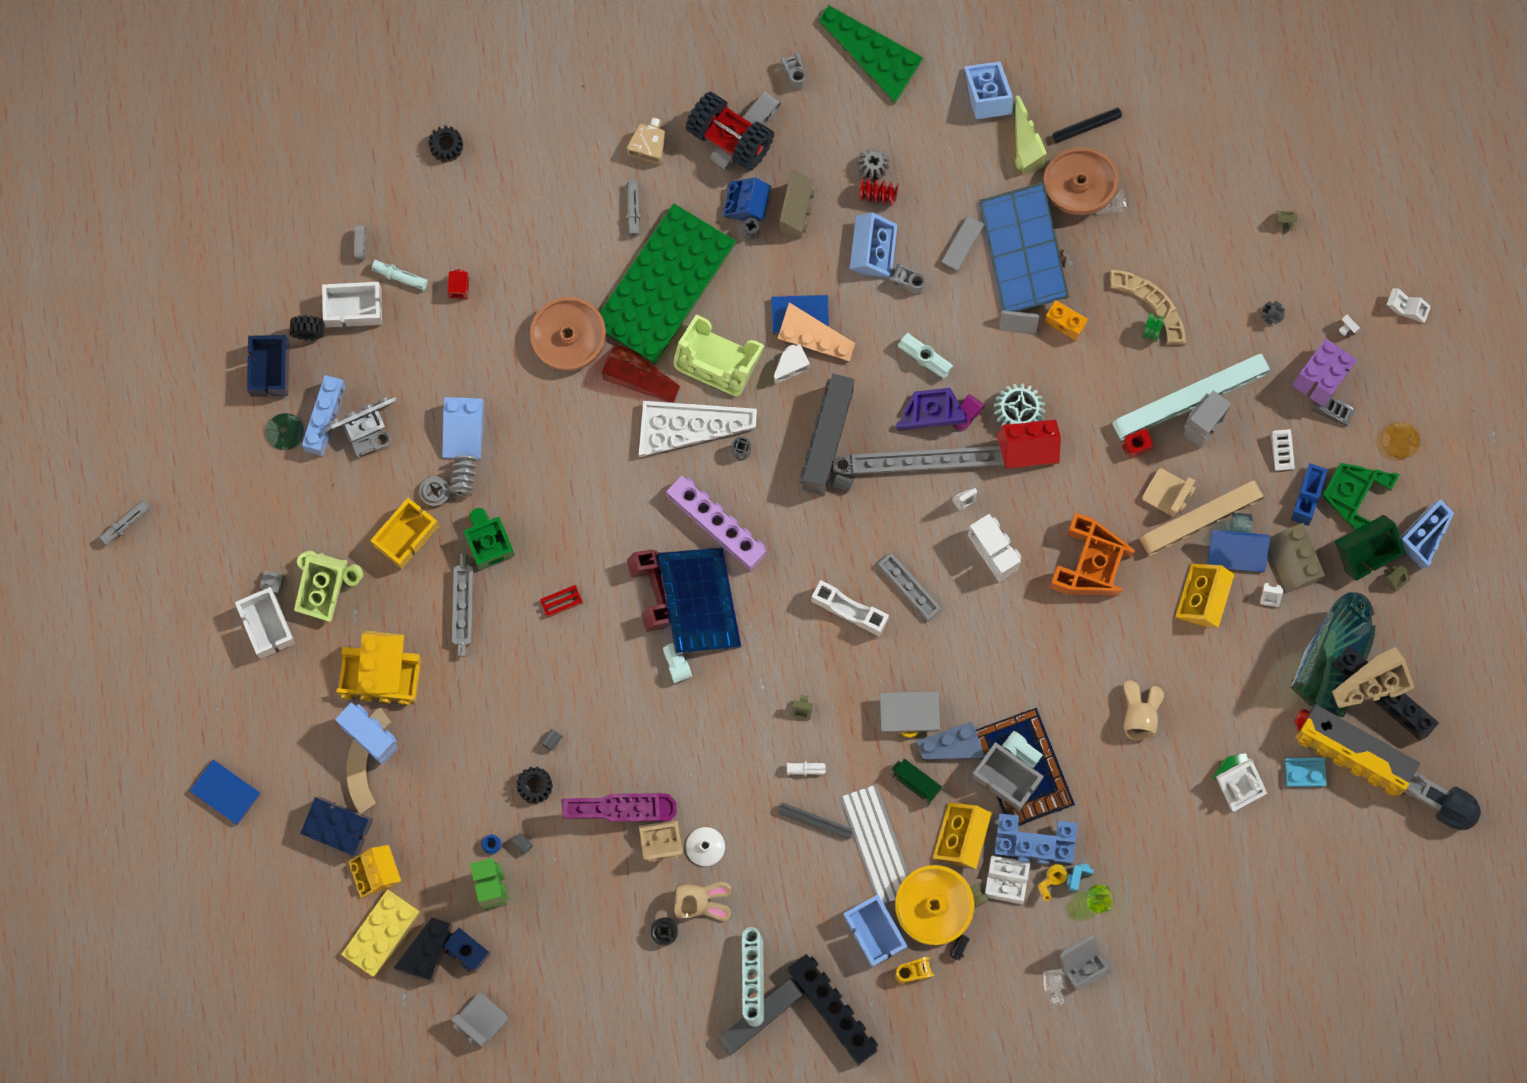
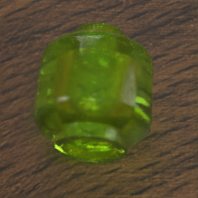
(1099, 898)

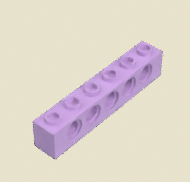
(749, 558)

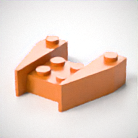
(1096, 563)

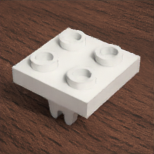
(1241, 785)

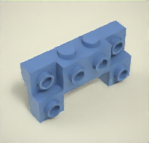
(1035, 846)

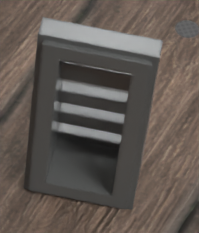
(1330, 414)

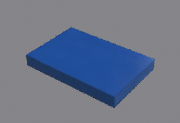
(811, 304)
(1238, 550)
(225, 792)

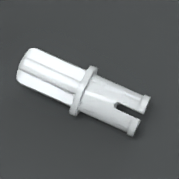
(806, 768)

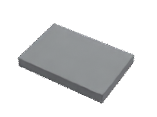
(909, 712)

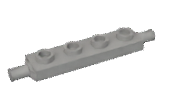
(462, 605)

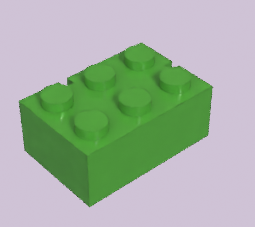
(490, 889)

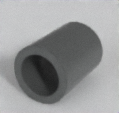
(842, 483)
(551, 740)
(522, 843)

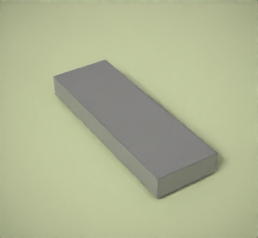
(962, 243)

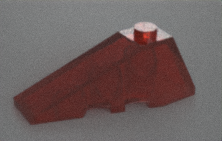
(634, 372)

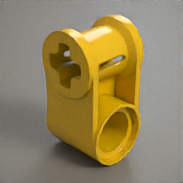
(915, 971)

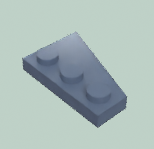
(954, 743)

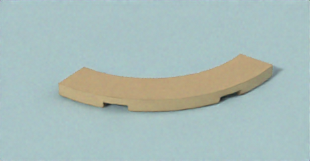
(1155, 299)
(357, 769)

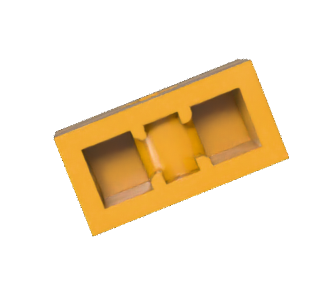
(1066, 320)

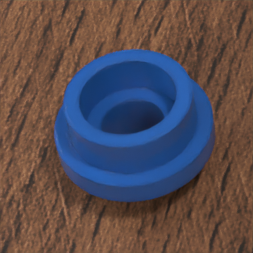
(489, 838)

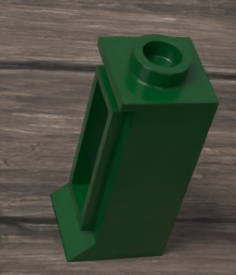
(916, 780)

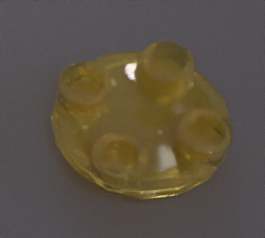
(1400, 440)

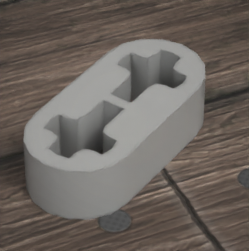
(360, 242)

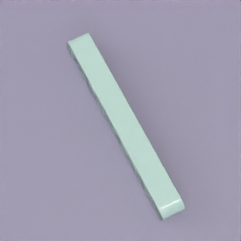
(1191, 396)

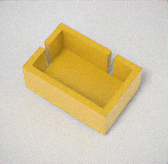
(404, 533)

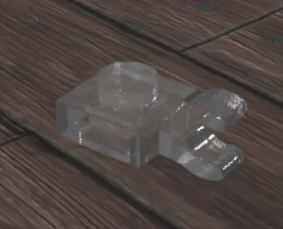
(1055, 982)

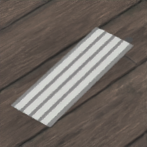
(876, 841)

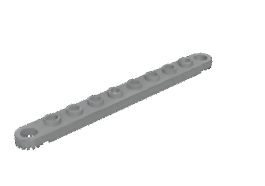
(920, 460)

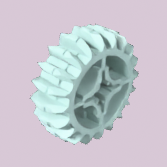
(1012, 408)

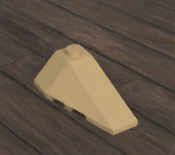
(1380, 677)

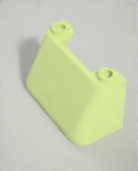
(716, 358)

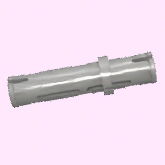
(633, 208)
(106, 537)

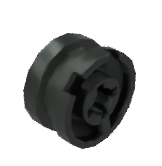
(670, 925)

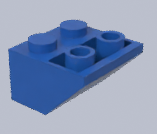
(747, 199)

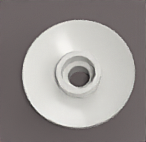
(707, 856)

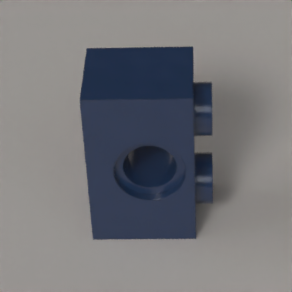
(460, 940)

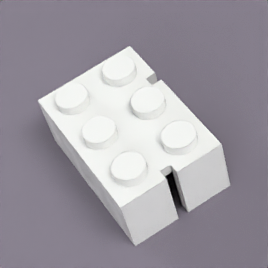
(352, 304)
(994, 547)
(266, 623)

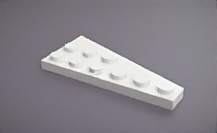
(679, 425)

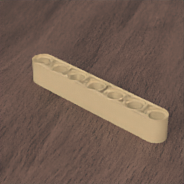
(1201, 518)

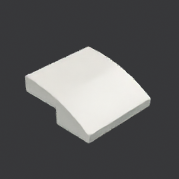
(1007, 879)

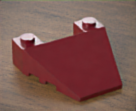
(643, 564)

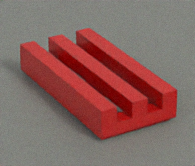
(558, 594)

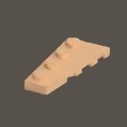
(810, 333)

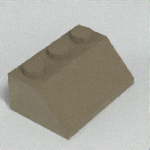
(796, 205)
(1295, 558)

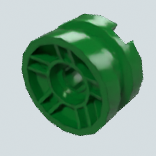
(1153, 327)

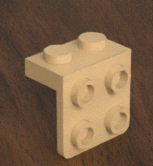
(1168, 492)
(660, 840)

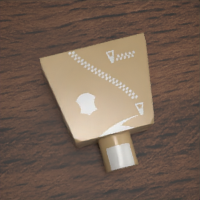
(648, 142)

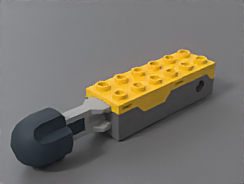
(1382, 766)

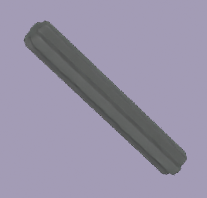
(815, 820)

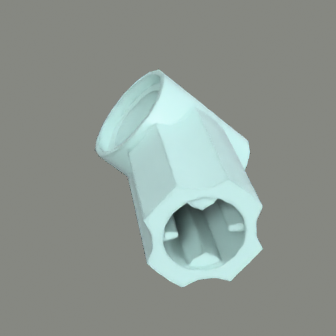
(678, 666)
(1021, 749)

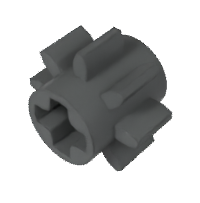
(1273, 312)

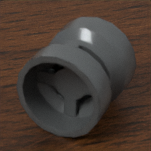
(739, 451)

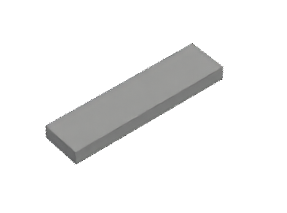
(909, 586)

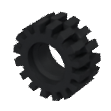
(450, 153)
(306, 327)
(543, 793)

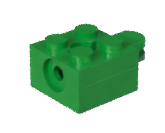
(487, 539)

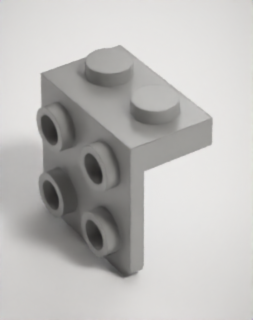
(1084, 963)
(480, 1020)

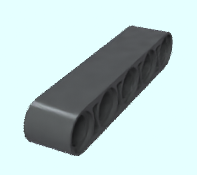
(773, 1007)

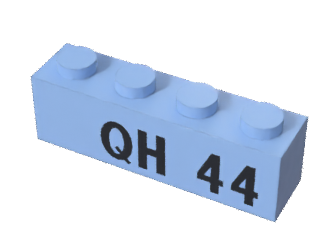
(323, 412)

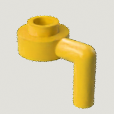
(1055, 875)

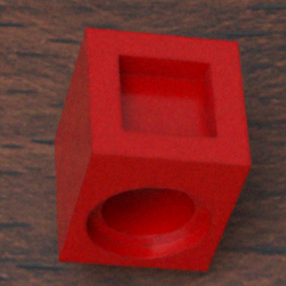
(458, 284)
(1141, 436)

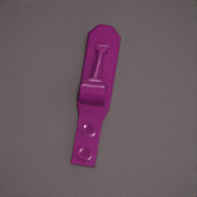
(621, 807)

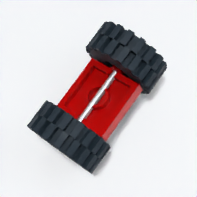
(729, 131)

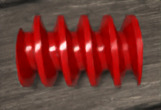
(878, 192)

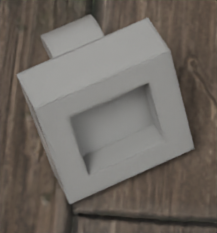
(272, 580)

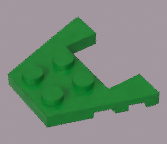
(1350, 487)

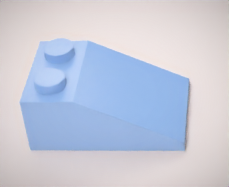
(988, 90)
(462, 427)

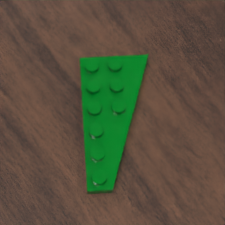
(877, 55)

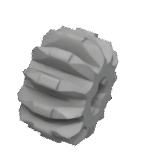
(877, 158)

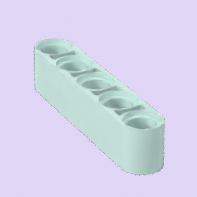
(757, 984)

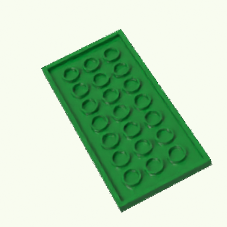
(665, 283)

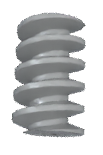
(462, 474)

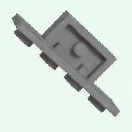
(362, 423)

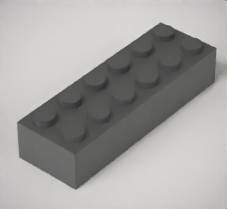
(827, 435)

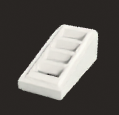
(1274, 442)
(965, 498)

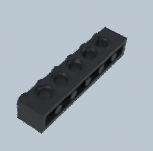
(1401, 707)
(809, 964)

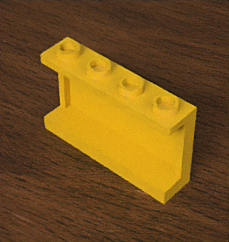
(349, 679)

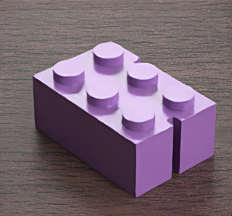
(1326, 369)

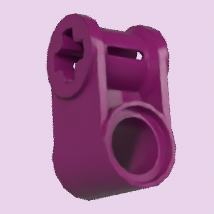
(971, 407)

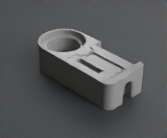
(369, 443)

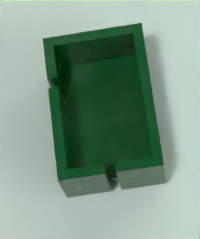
(1371, 546)

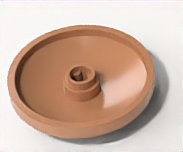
(1081, 181)
(568, 334)

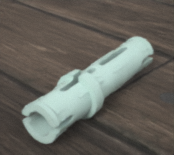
(399, 275)

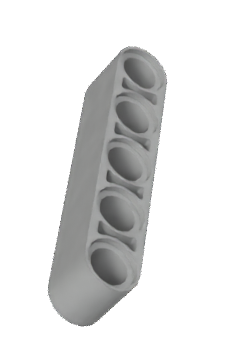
(761, 112)

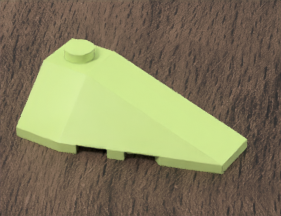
(1029, 147)

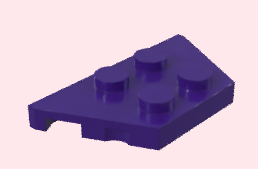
(932, 409)

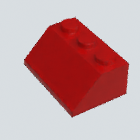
(1030, 444)

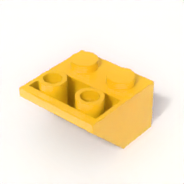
(374, 871)

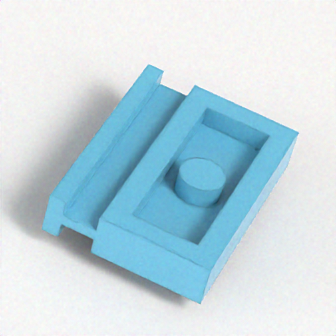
(1305, 772)

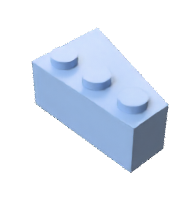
(1425, 533)

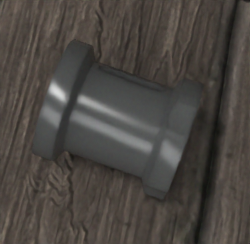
(751, 222)

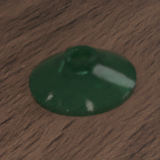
(288, 439)

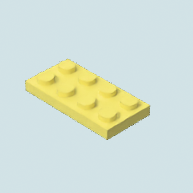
(380, 933)

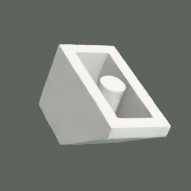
(791, 364)

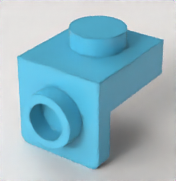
(1074, 878)

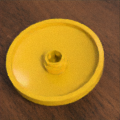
(935, 905)

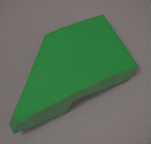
(1229, 763)

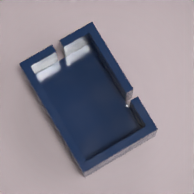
(271, 365)
(336, 826)

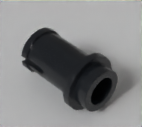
(959, 947)

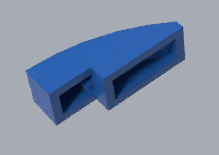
(1309, 494)

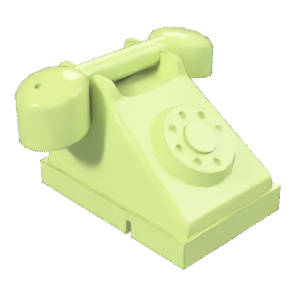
(322, 583)

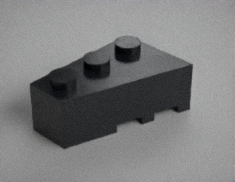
(426, 951)

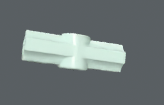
(935, 363)

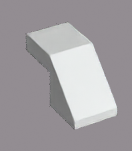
(1409, 307)

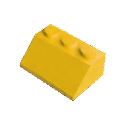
(1205, 595)
(380, 662)
(962, 835)

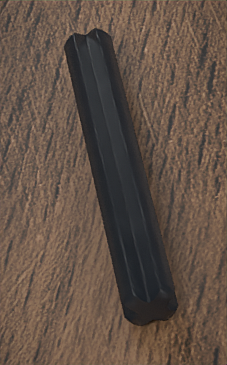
(1087, 124)

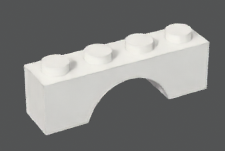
(856, 613)

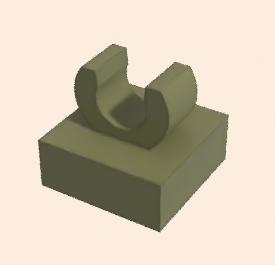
(1286, 217)
(1397, 578)
(802, 708)

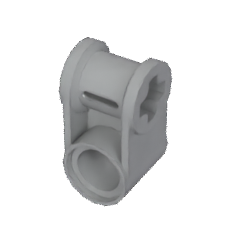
(794, 68)
(905, 277)

